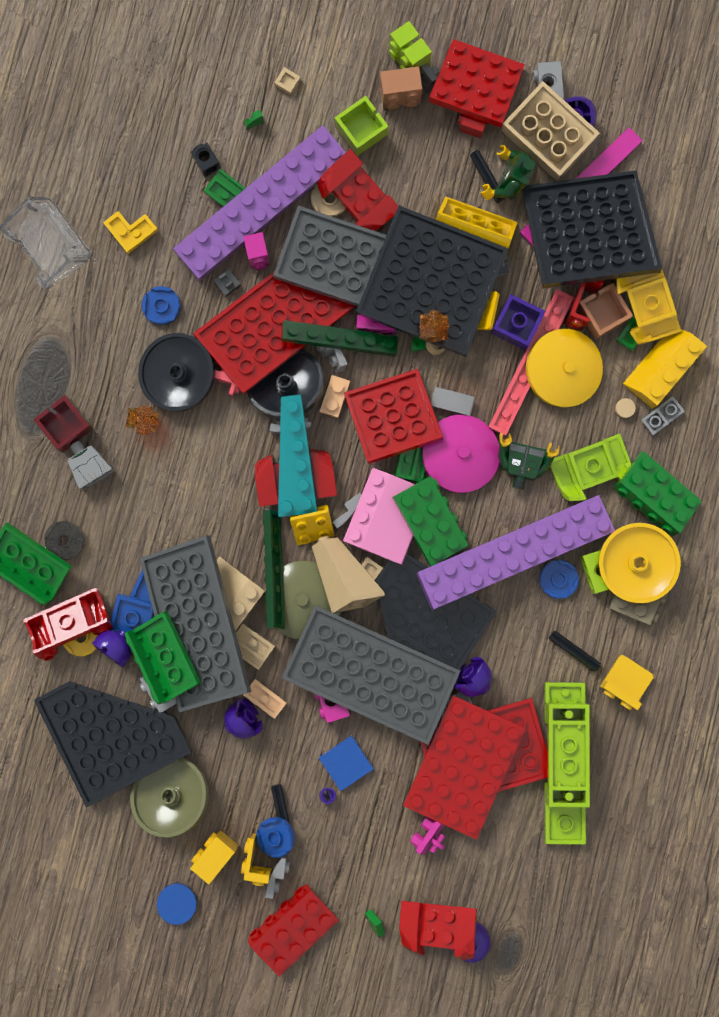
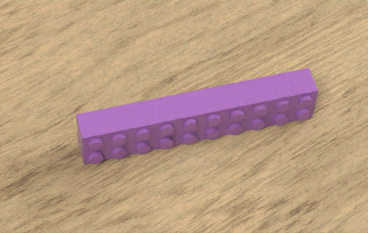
(259, 204)
(515, 552)

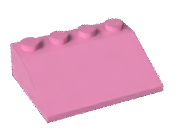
(377, 520)

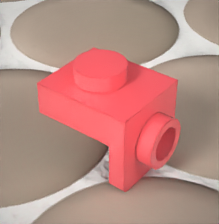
(222, 377)

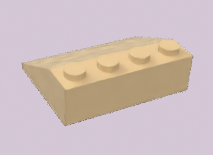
(549, 131)
(240, 592)

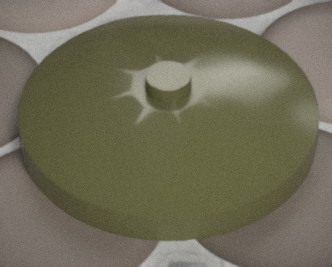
(301, 592)
(170, 799)

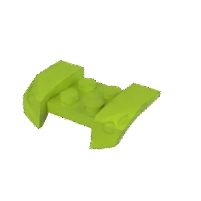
(590, 467)

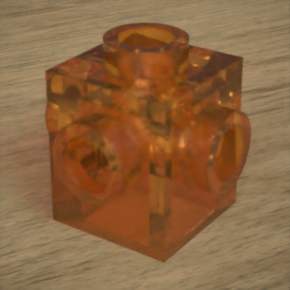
(433, 326)
(142, 419)

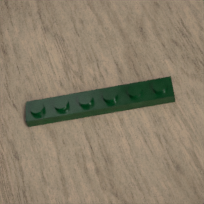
(339, 338)
(273, 570)

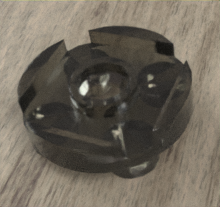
(64, 528)

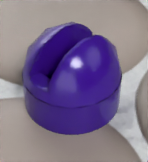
(331, 794)

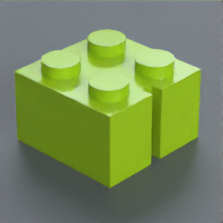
(405, 51)
(358, 125)

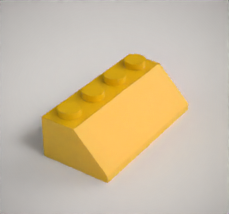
(477, 221)
(664, 367)

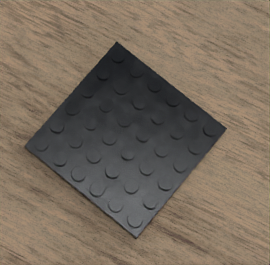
(590, 229)
(428, 269)

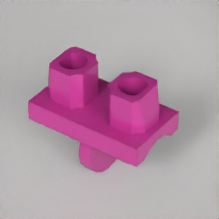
(424, 843)

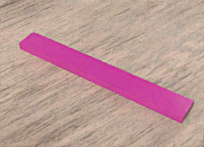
(604, 163)

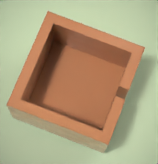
(400, 88)
(605, 312)

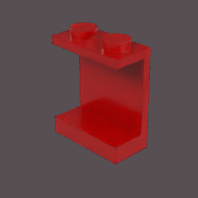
(577, 321)

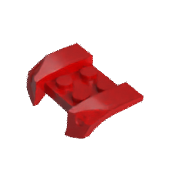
(357, 192)
(268, 477)
(438, 927)

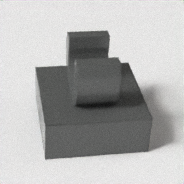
(428, 76)
(227, 283)

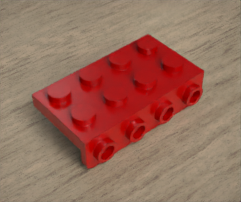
(292, 929)

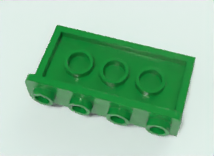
(657, 494)
(430, 520)
(30, 565)
(162, 658)

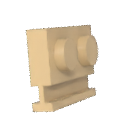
(253, 646)

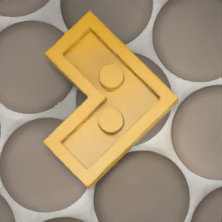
(130, 235)

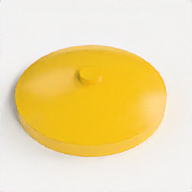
(564, 368)
(639, 563)

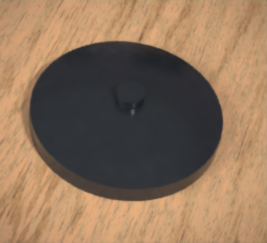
(176, 372)
(296, 376)

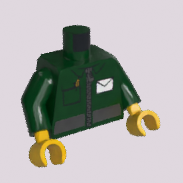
(515, 175)
(524, 461)

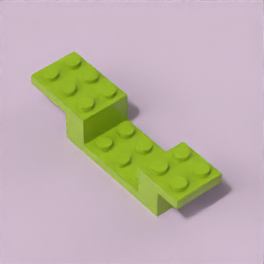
(568, 762)

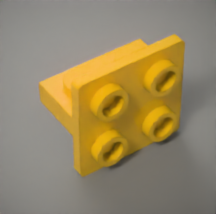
(312, 526)

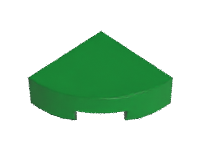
(257, 119)
(418, 345)
(375, 923)

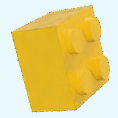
(213, 858)

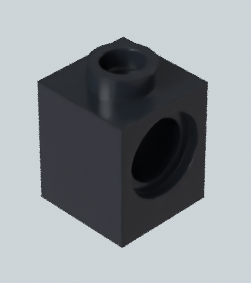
(209, 166)

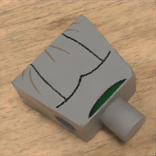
(88, 465)

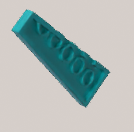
(295, 468)

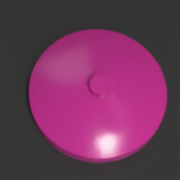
(464, 457)

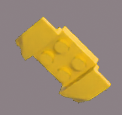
(651, 306)

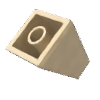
(343, 577)

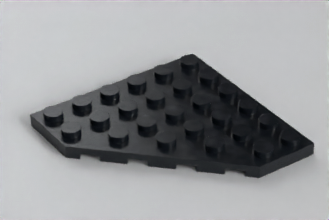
(442, 633)
(108, 738)

